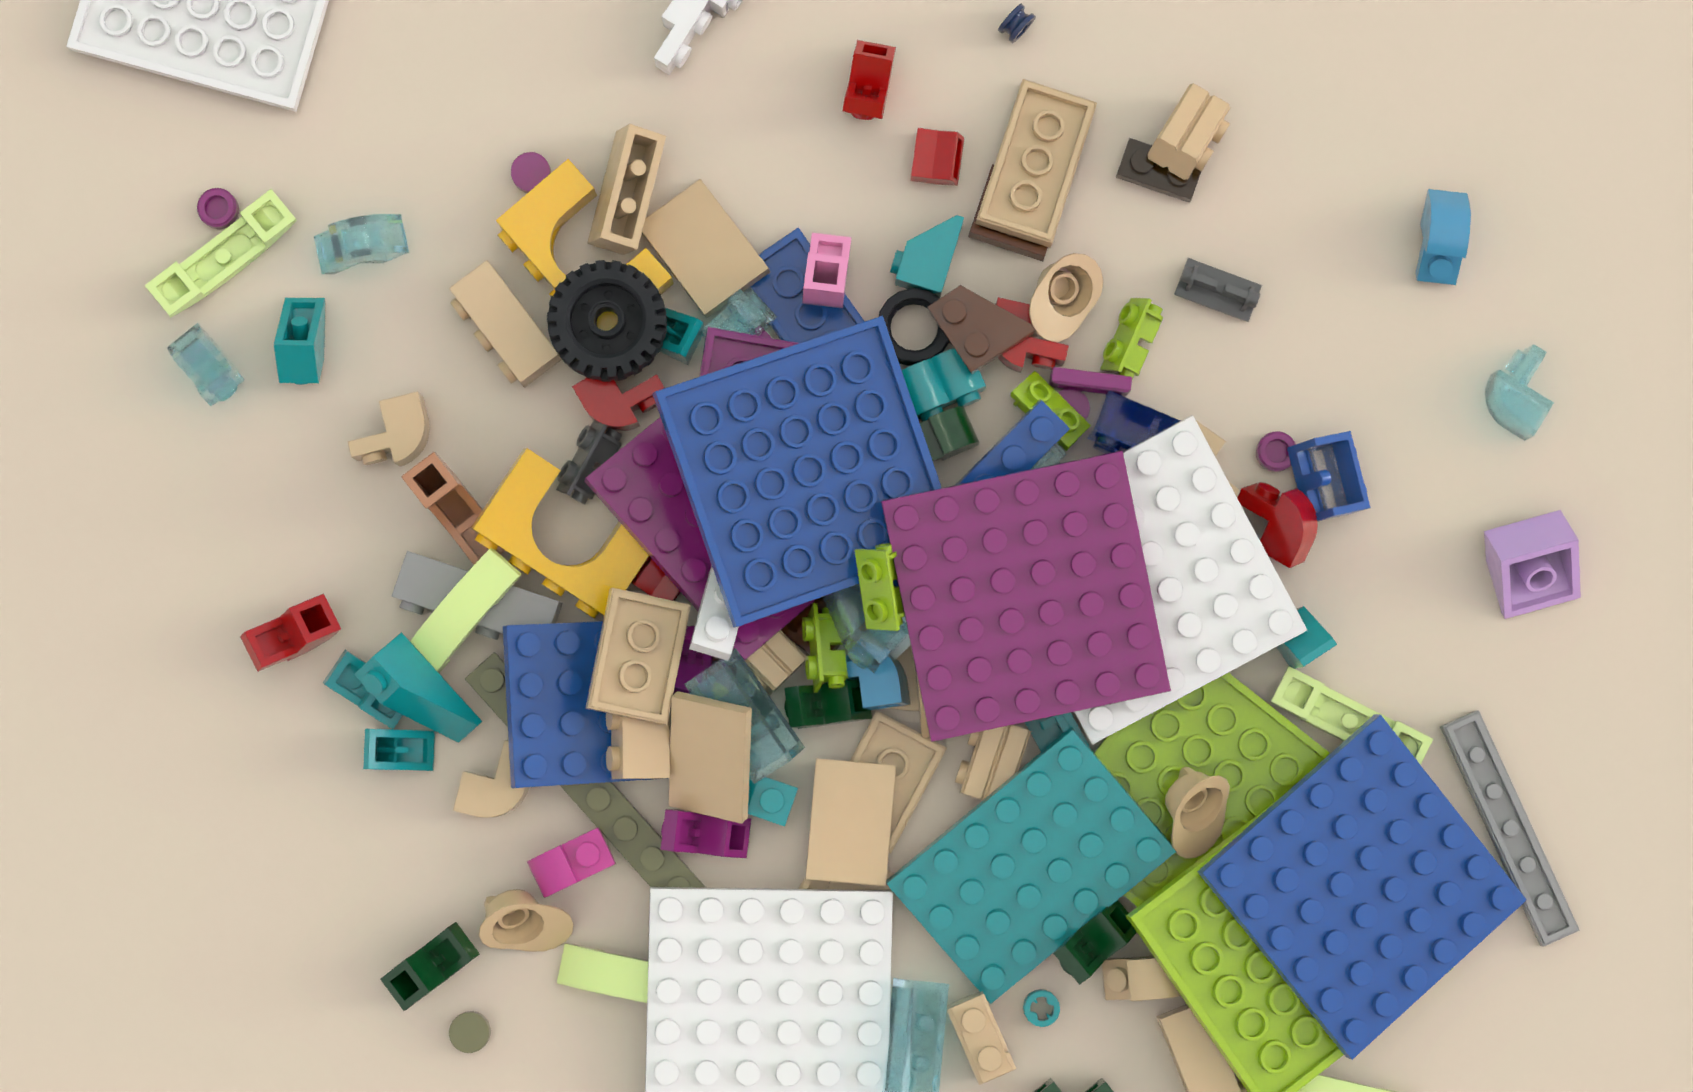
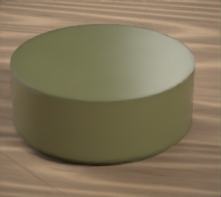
(469, 1032)

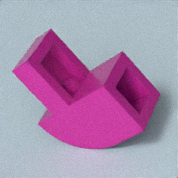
(571, 862)

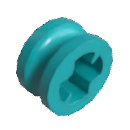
(1050, 1000)

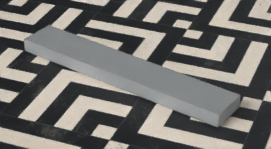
(1509, 827)

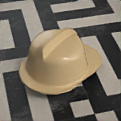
(1065, 296)
(1197, 811)
(521, 923)

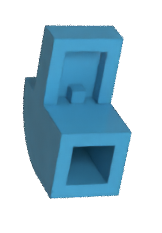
(1445, 236)
(883, 688)

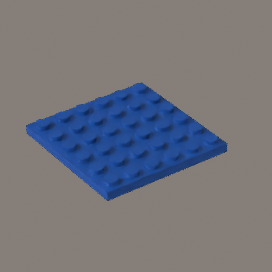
(794, 464)
(1362, 886)

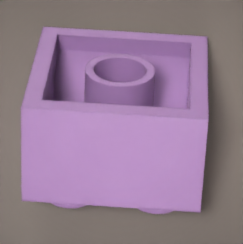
(1533, 563)

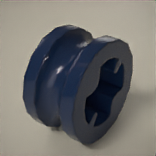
(1016, 23)

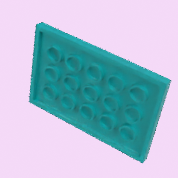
(1030, 865)

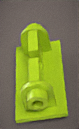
(1137, 321)
(1036, 388)
(879, 597)
(823, 663)

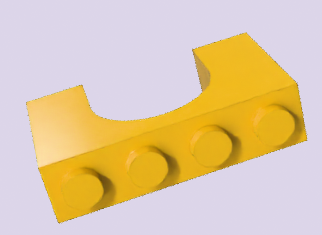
(539, 216)
(508, 525)

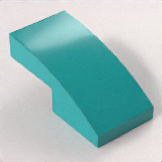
(344, 682)

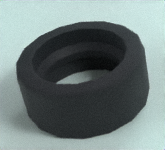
(906, 298)

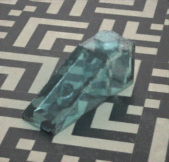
(865, 646)

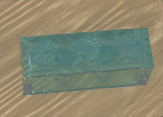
(771, 735)
(916, 1036)

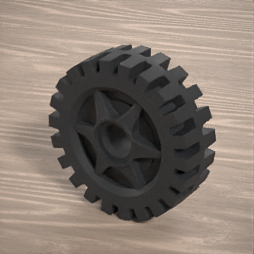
(598, 290)

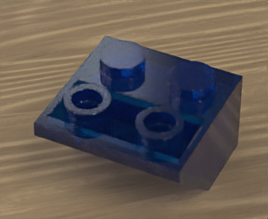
(1125, 423)

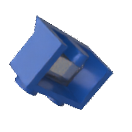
(1330, 475)

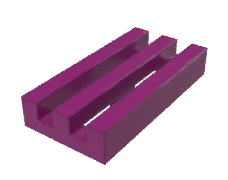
(1090, 381)

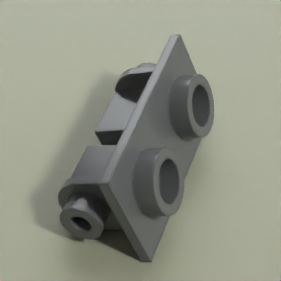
(1218, 290)
(593, 447)

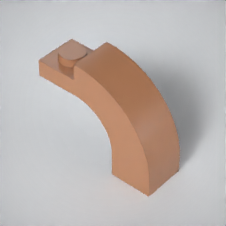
(448, 501)

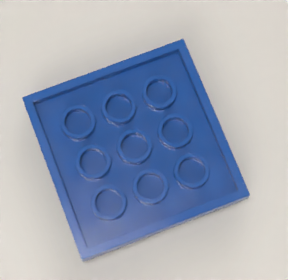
(546, 699)

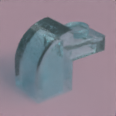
(361, 240)
(743, 314)
(205, 365)
(1512, 401)

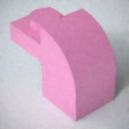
(826, 270)

